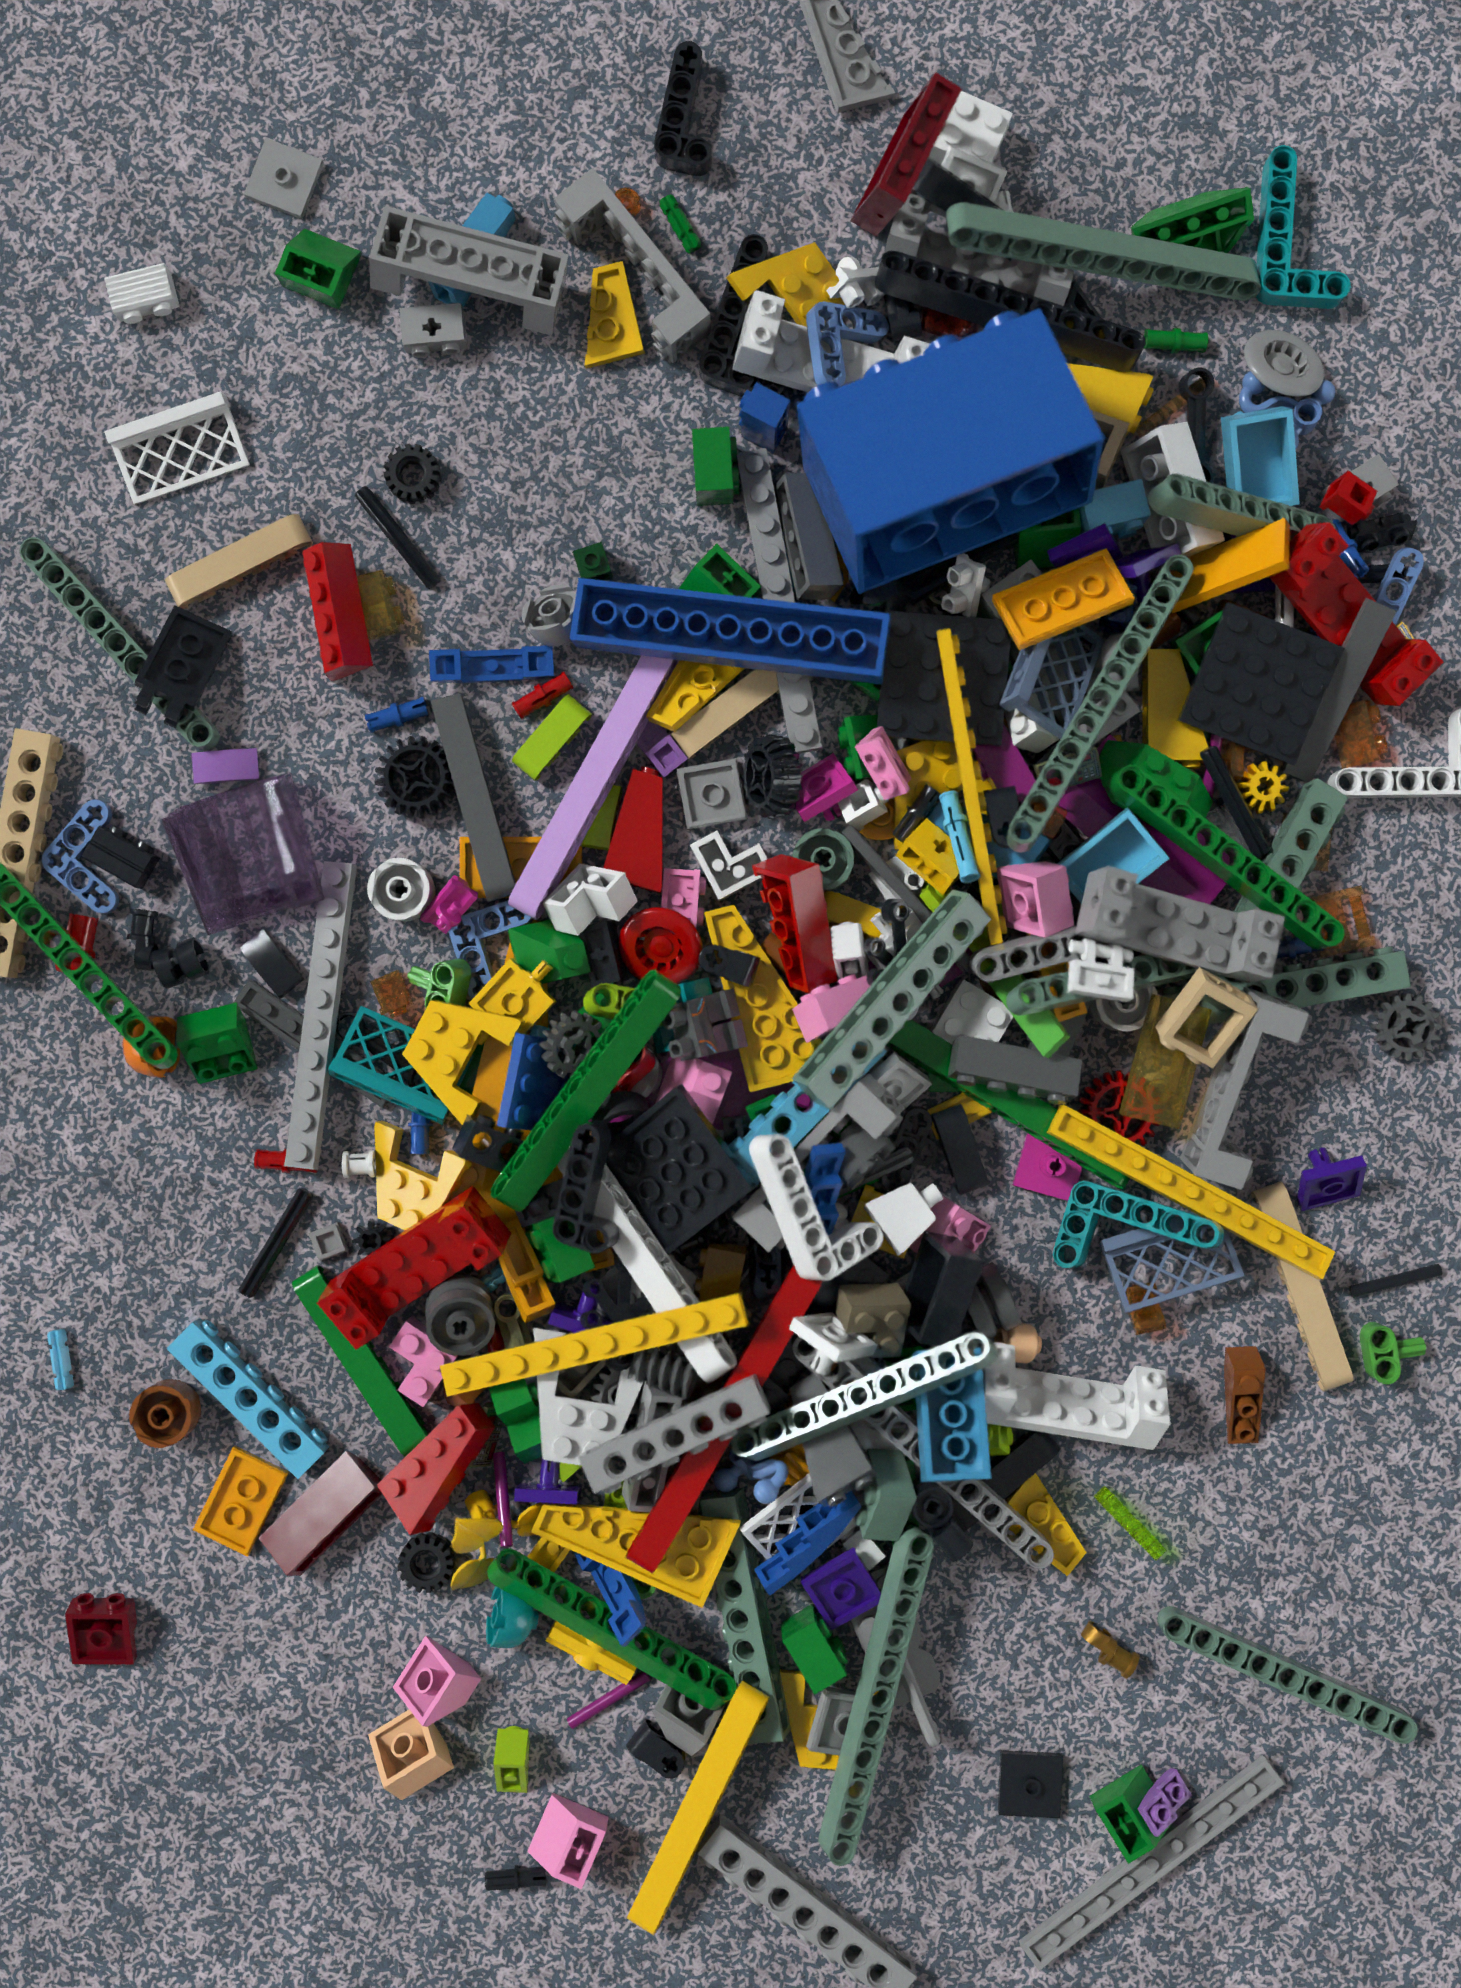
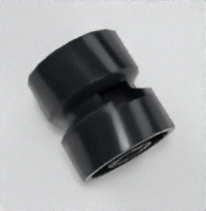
(176, 964)
(932, 1504)

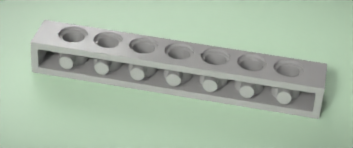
(726, 1836)

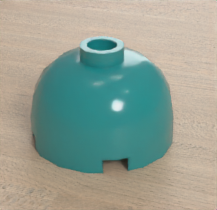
(509, 1620)

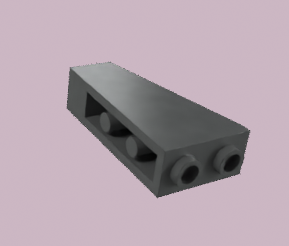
(835, 1458)

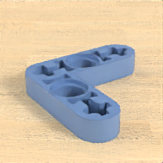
(833, 331)
(1397, 566)
(72, 864)
(479, 932)

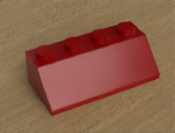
(337, 609)

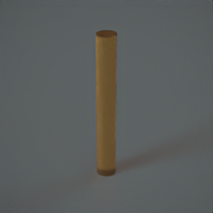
(1168, 409)

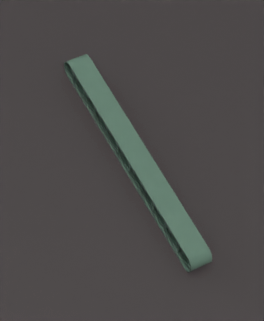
(1101, 252)
(1106, 689)
(877, 1709)

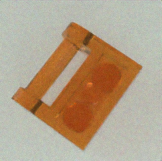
(1332, 904)

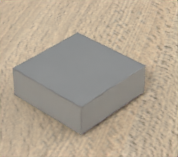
(328, 1241)

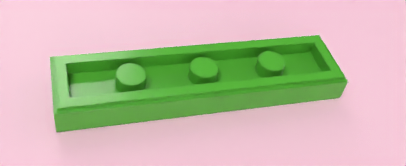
(1040, 1027)

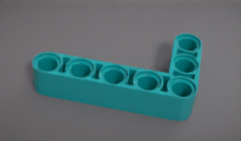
(1280, 243)
(1130, 1214)

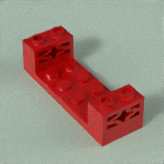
(1329, 601)
(413, 1264)

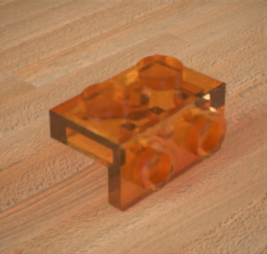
(1359, 735)

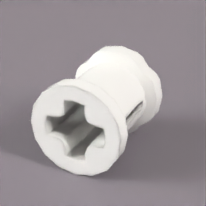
(358, 1164)

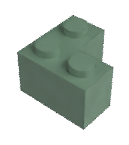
(888, 1498)

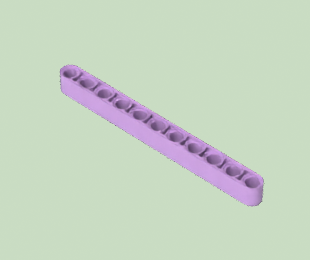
(590, 786)

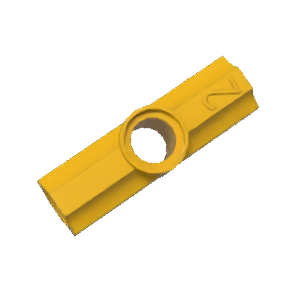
(589, 1654)

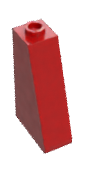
(639, 832)

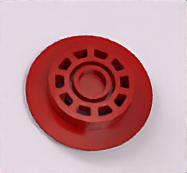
(662, 943)

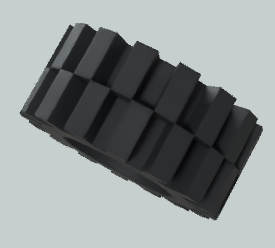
(408, 456)
(423, 1580)

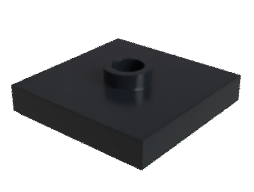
(1030, 1784)

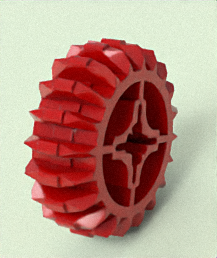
(1120, 1126)

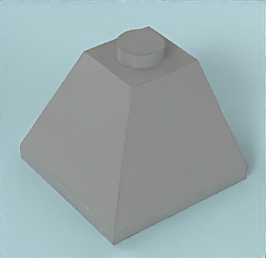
(684, 1720)

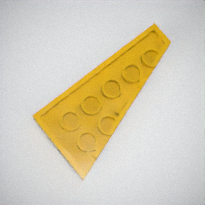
(770, 1026)
(608, 1532)

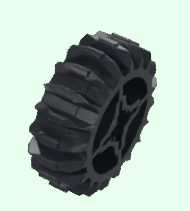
(772, 776)
(410, 790)

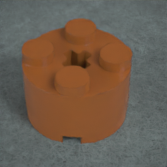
(150, 1421)

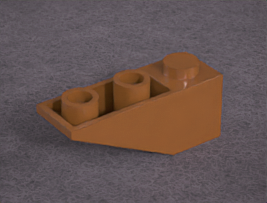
(1243, 1393)

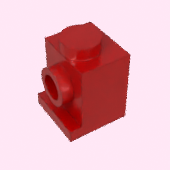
(1349, 498)

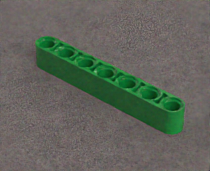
(365, 1368)

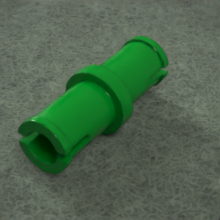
(1176, 340)

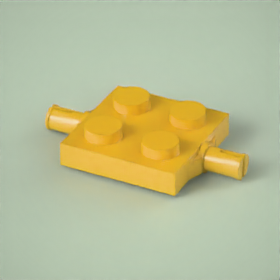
(515, 994)

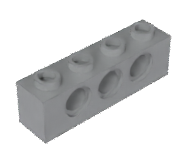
(643, 1493)

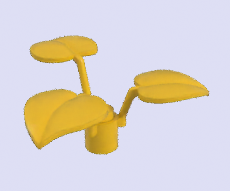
(474, 1532)

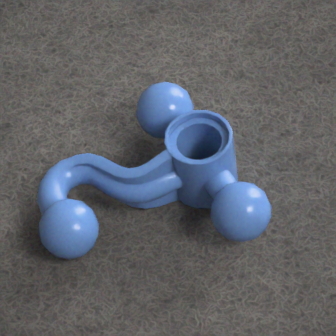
(1311, 406)
(770, 1472)

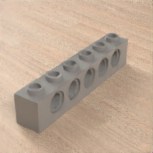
(606, 1477)

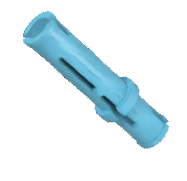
(955, 824)

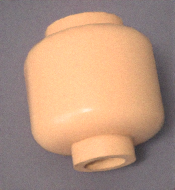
(1024, 1338)

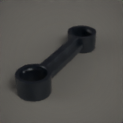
(1197, 414)
(378, 1046)

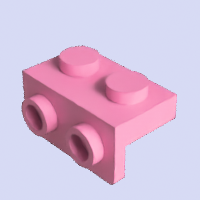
(883, 763)
(682, 893)

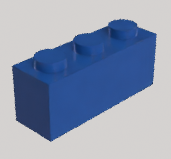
(764, 417)

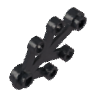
(889, 914)
(616, 1312)

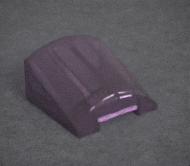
(245, 853)

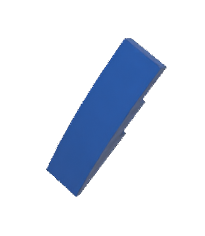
(824, 1181)
(804, 1545)

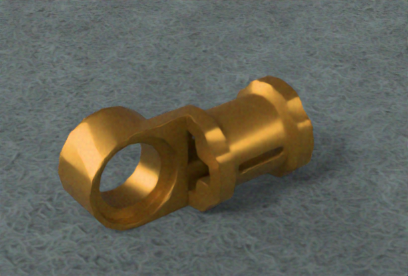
(1110, 1651)

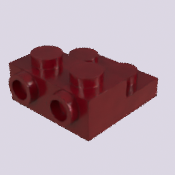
(102, 1629)

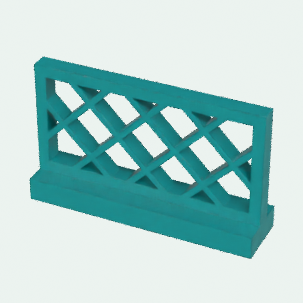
(383, 1085)

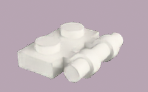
(1099, 979)

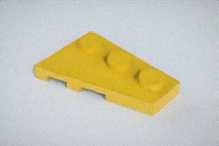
(613, 323)
(688, 691)
(1040, 1510)

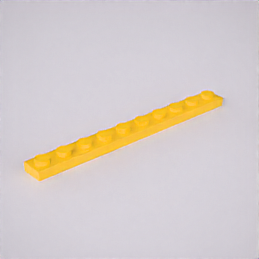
(969, 773)
(1191, 1192)
(594, 1344)

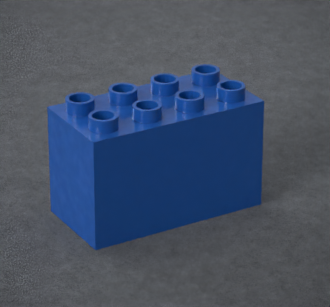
(949, 448)

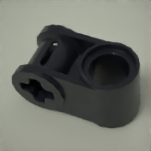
(1001, 809)
(734, 966)
(653, 1748)

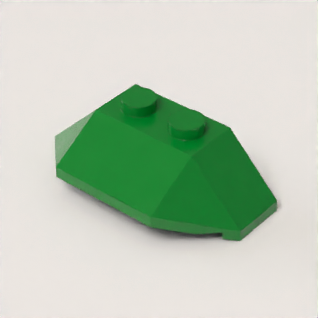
(1202, 221)
(1169, 773)

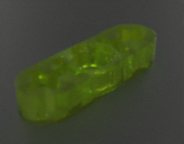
(1130, 1523)

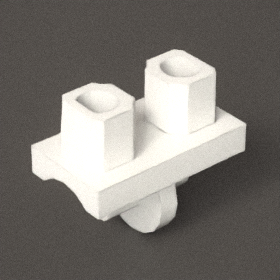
(855, 284)
(967, 584)

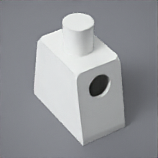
(904, 1214)

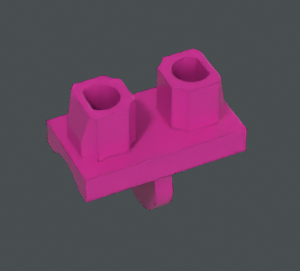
(449, 904)

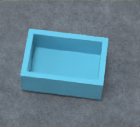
(1262, 454)
(1118, 844)

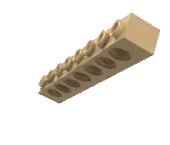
(14, 808)

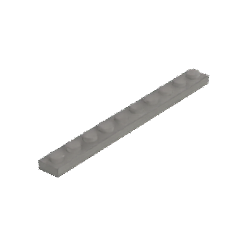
(776, 585)
(320, 1016)
(1130, 1880)

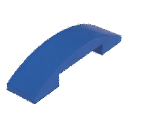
(491, 665)
(620, 1597)

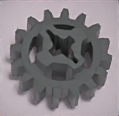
(1401, 1015)
(564, 1034)

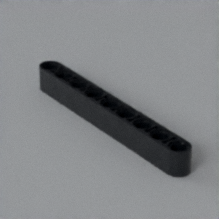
(982, 300)

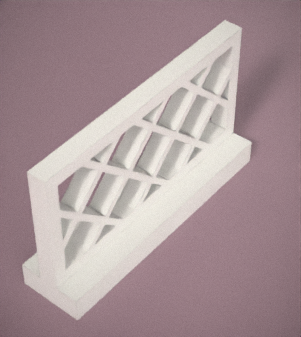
(170, 421)
(771, 1517)

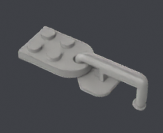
(919, 1670)

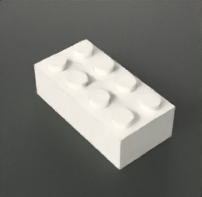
(1153, 459)

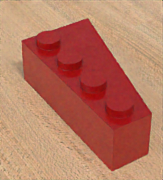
(799, 919)

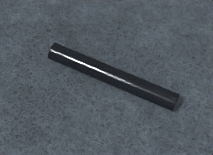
(1395, 1280)

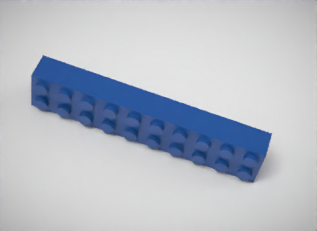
(731, 630)

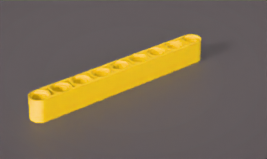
(698, 1807)

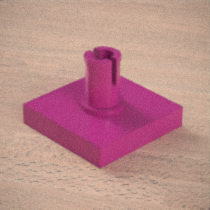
(823, 788)
(1045, 1170)

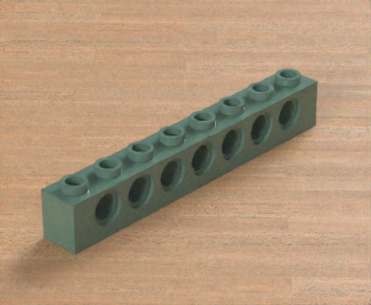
(1328, 806)
(1391, 975)
(896, 980)
(757, 1630)

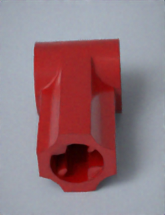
(83, 931)

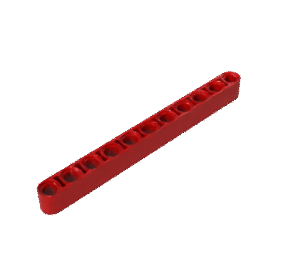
(695, 1469)

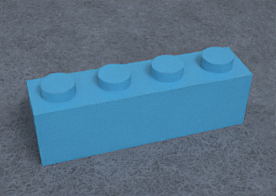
(953, 1428)

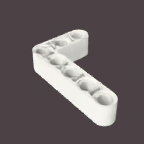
(1419, 776)
(816, 1254)

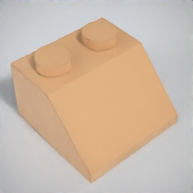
(409, 1755)

